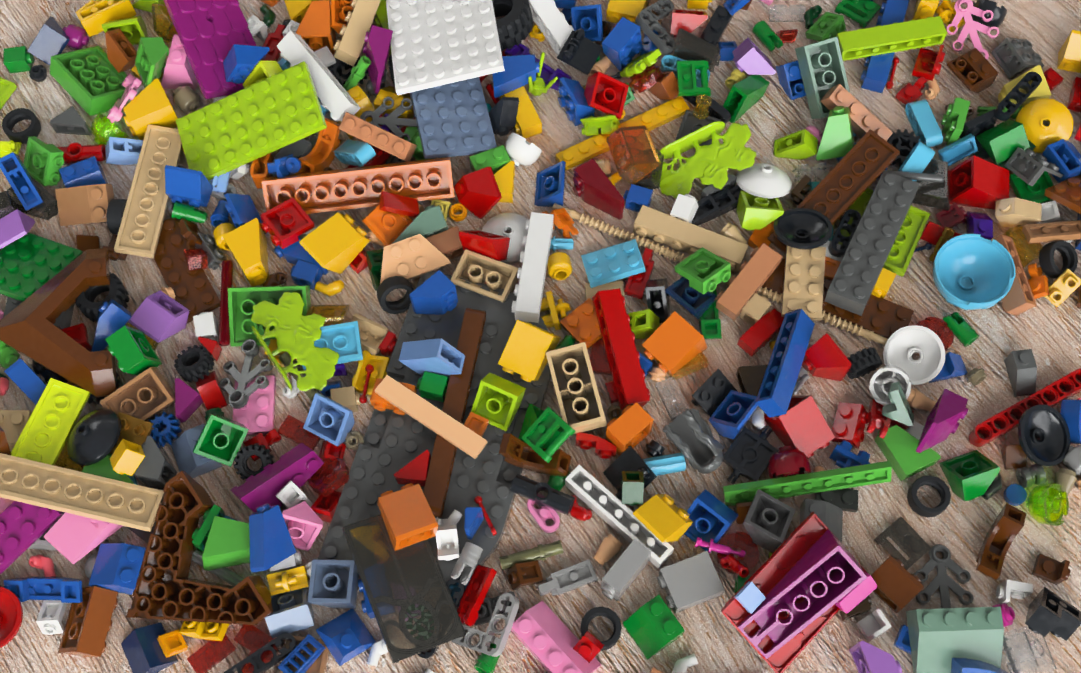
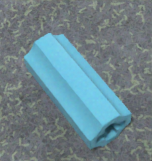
(666, 464)

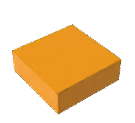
(172, 643)

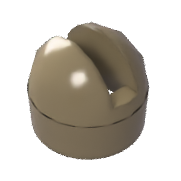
(610, 412)

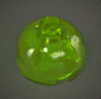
(103, 129)
(1048, 504)

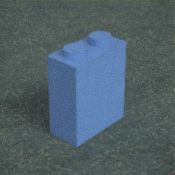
(432, 356)

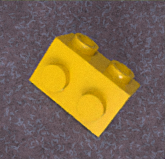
(380, 366)

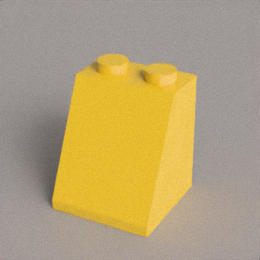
(151, 108)
(335, 242)
(249, 250)
(527, 350)

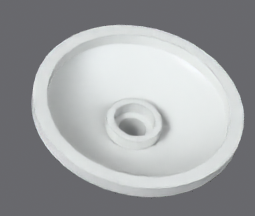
(764, 181)
(514, 223)
(911, 340)

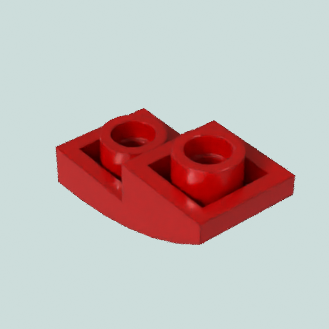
(604, 448)

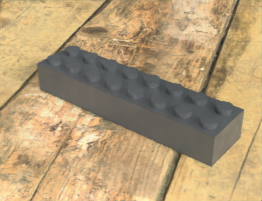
(872, 243)

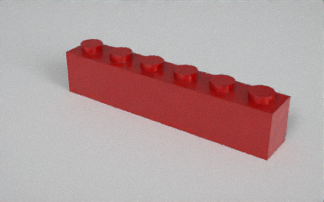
(620, 348)

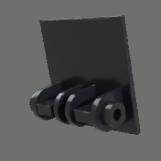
(580, 51)
(712, 392)
(628, 461)

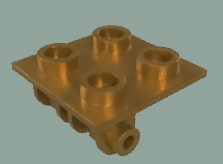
(133, 430)

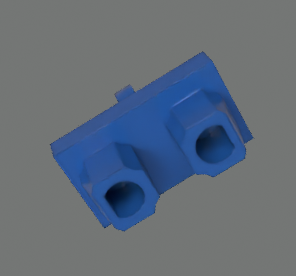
(284, 166)
(845, 458)

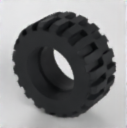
(515, 24)

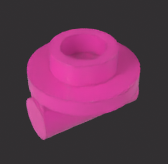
(1007, 614)

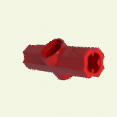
(76, 152)

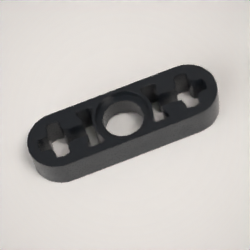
(839, 237)

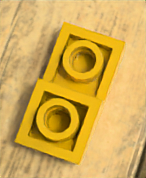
(204, 630)

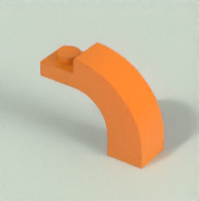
(323, 151)

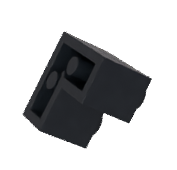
(1053, 615)

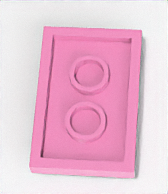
(259, 411)

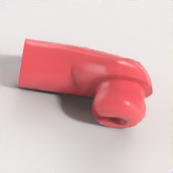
(43, 563)

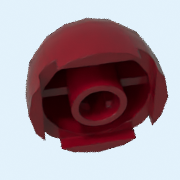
(788, 463)

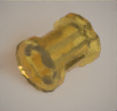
(701, 110)

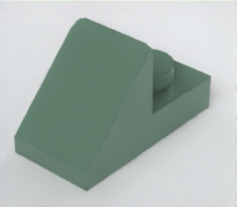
(900, 408)

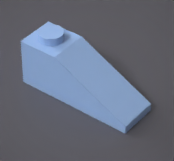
(122, 151)

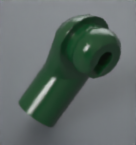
(269, 15)

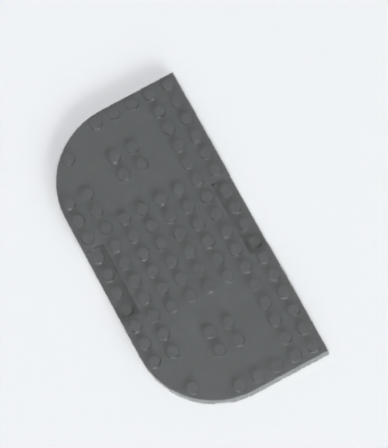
(398, 439)

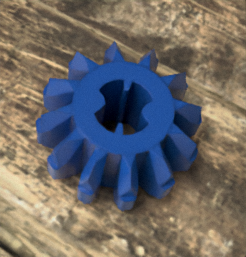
(171, 431)

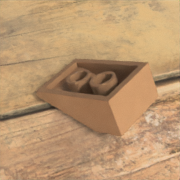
(83, 204)
(142, 396)

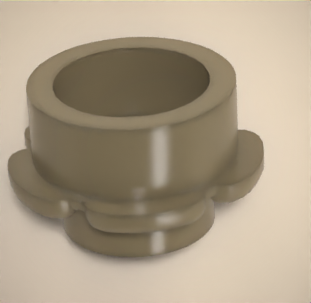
(976, 376)
(349, 440)

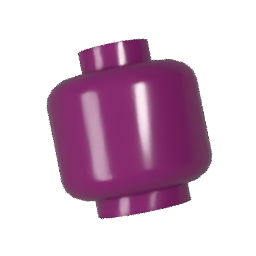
(77, 36)

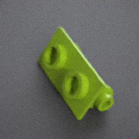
(607, 124)

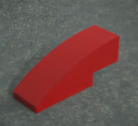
(761, 332)

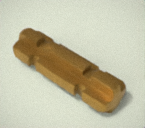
(947, 234)

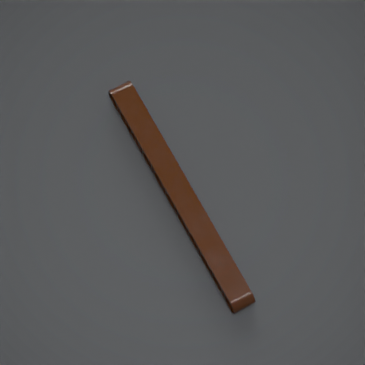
(455, 406)

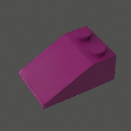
(377, 50)
(942, 420)

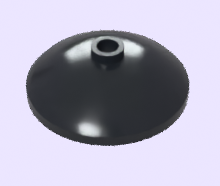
(802, 228)
(1044, 435)
(93, 436)

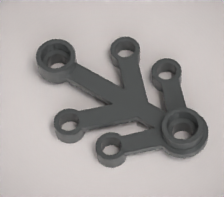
(392, 119)
(239, 397)
(942, 580)

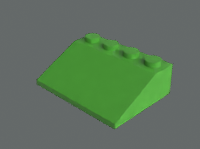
(89, 78)
(241, 308)

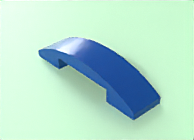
(46, 588)

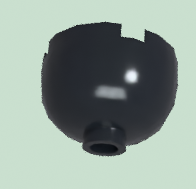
(998, 13)

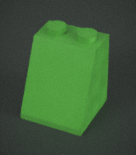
(226, 544)

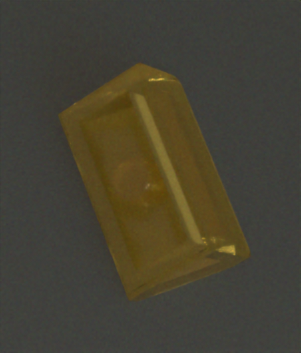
(696, 364)

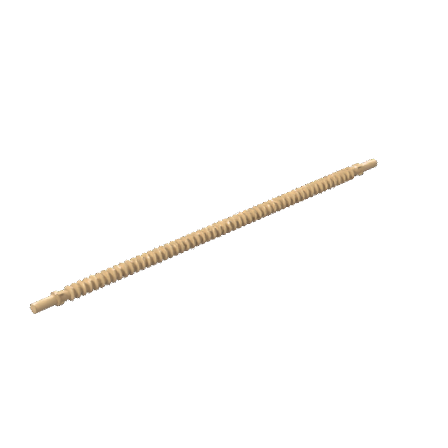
(869, 335)

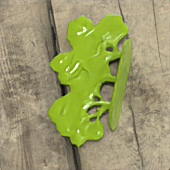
(709, 161)
(297, 337)

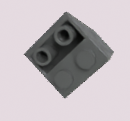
(155, 467)

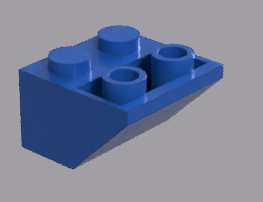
(623, 43)
(791, 79)
(574, 101)
(1065, 157)
(241, 209)

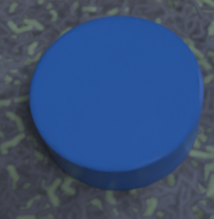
(1015, 494)

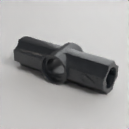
(555, 499)

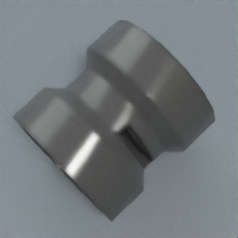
(1029, 476)

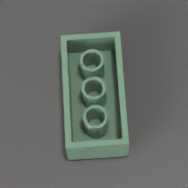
(820, 70)

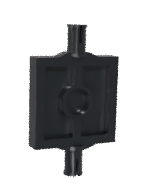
(749, 454)

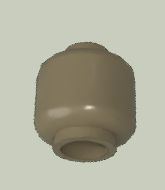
(186, 99)

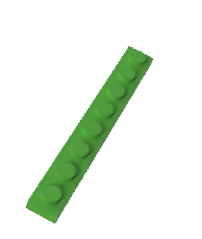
(810, 482)

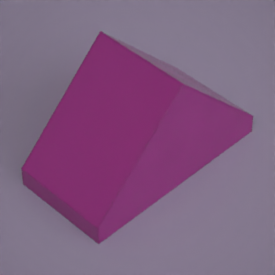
(186, 400)

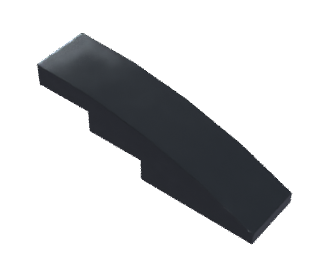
(716, 205)

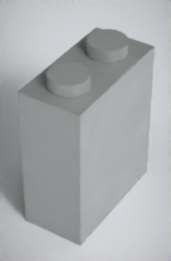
(625, 570)
(690, 582)

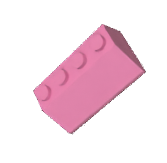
(551, 641)

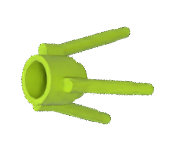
(538, 86)

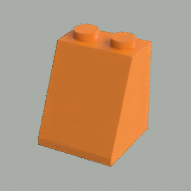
(317, 28)
(674, 344)
(407, 516)

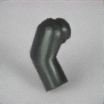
(995, 486)

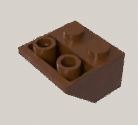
(973, 70)
(895, 584)

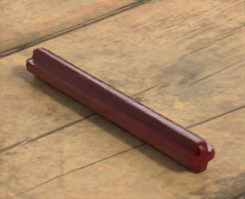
(226, 282)

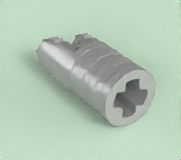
(468, 559)

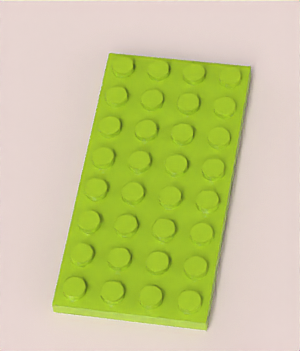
(251, 122)

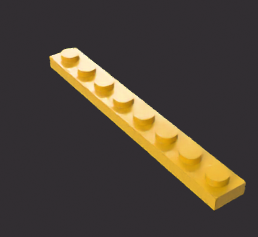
(598, 144)

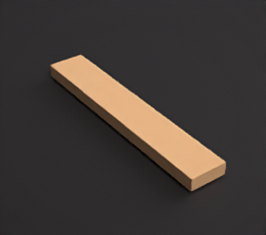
(431, 417)

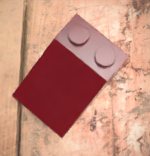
(597, 189)

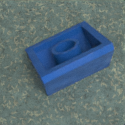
(550, 185)

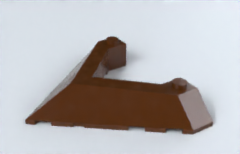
(33, 332)
(164, 584)

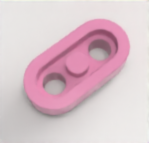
(542, 515)

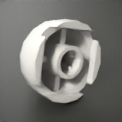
(521, 150)
(882, 380)

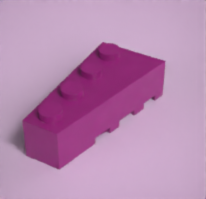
(294, 465)

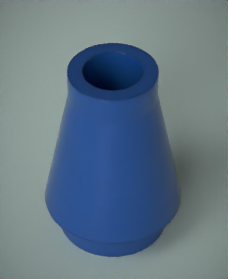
(220, 214)

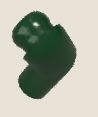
(811, 14)

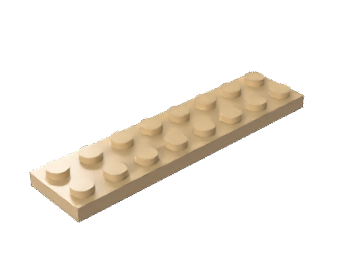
(147, 195)
(78, 493)

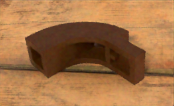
(523, 456)
(998, 540)

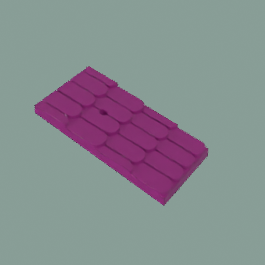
(207, 35)

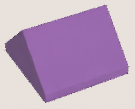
(14, 227)

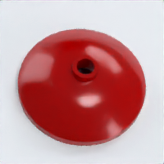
(10, 615)

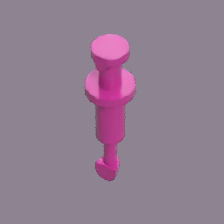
(717, 547)

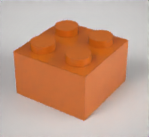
(629, 428)

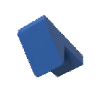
(952, 368)

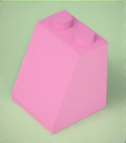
(178, 68)

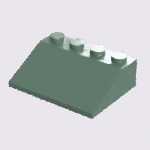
(954, 633)

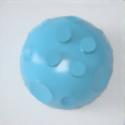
(973, 272)

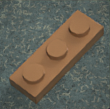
(1052, 231)

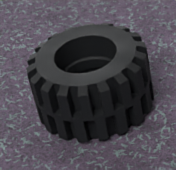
(117, 292)

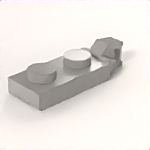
(568, 579)

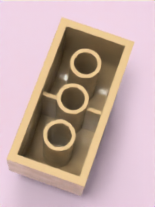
(576, 388)

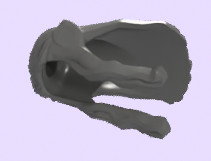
(695, 441)

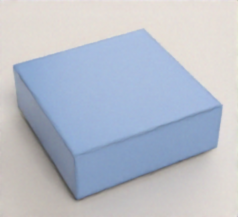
(750, 597)

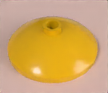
(1046, 109)

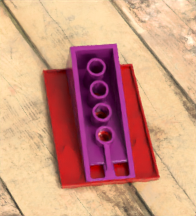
(800, 591)

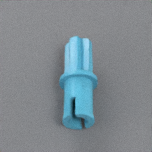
(562, 243)

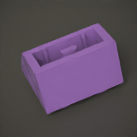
(160, 316)

